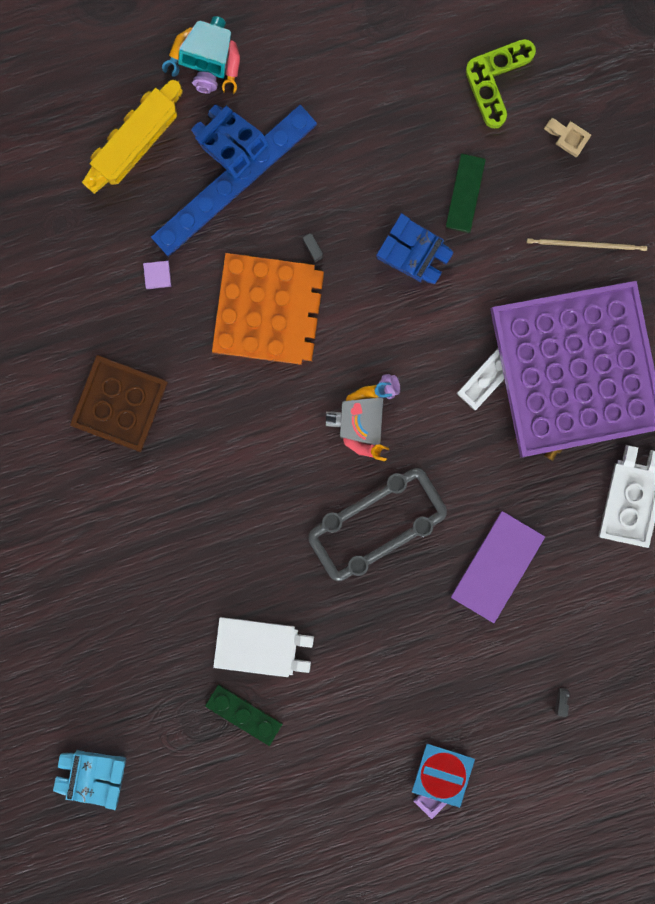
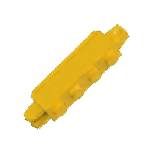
(134, 137)

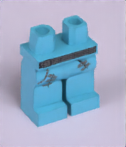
(92, 778)

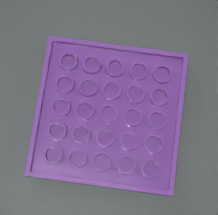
(576, 368)

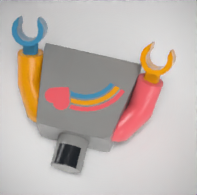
(361, 420)

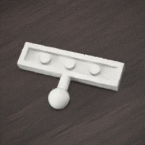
(483, 382)

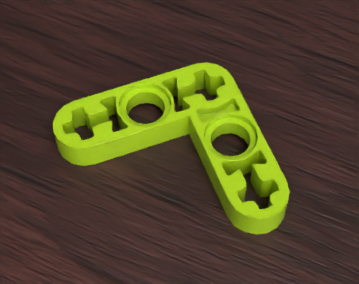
(490, 71)

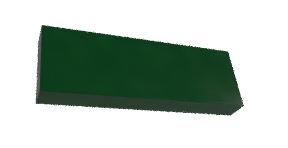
(465, 193)

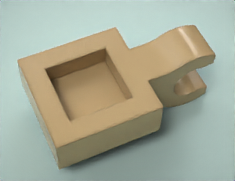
(571, 137)

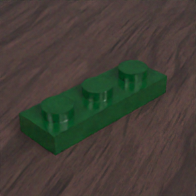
(244, 715)

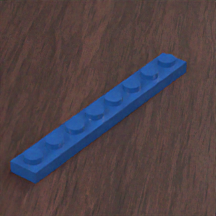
(226, 187)

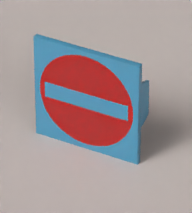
(443, 775)

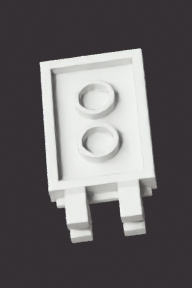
(630, 501)
(260, 647)

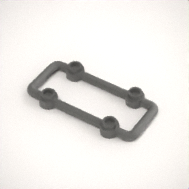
(395, 484)

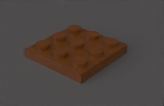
(119, 403)

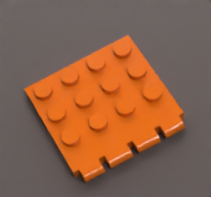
(267, 309)

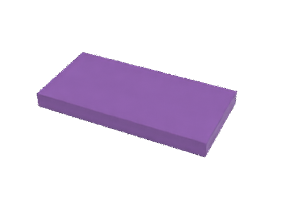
(497, 567)

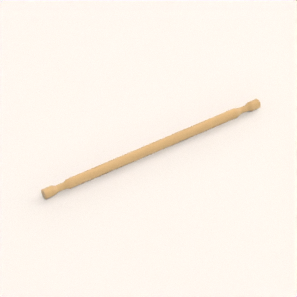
(587, 244)

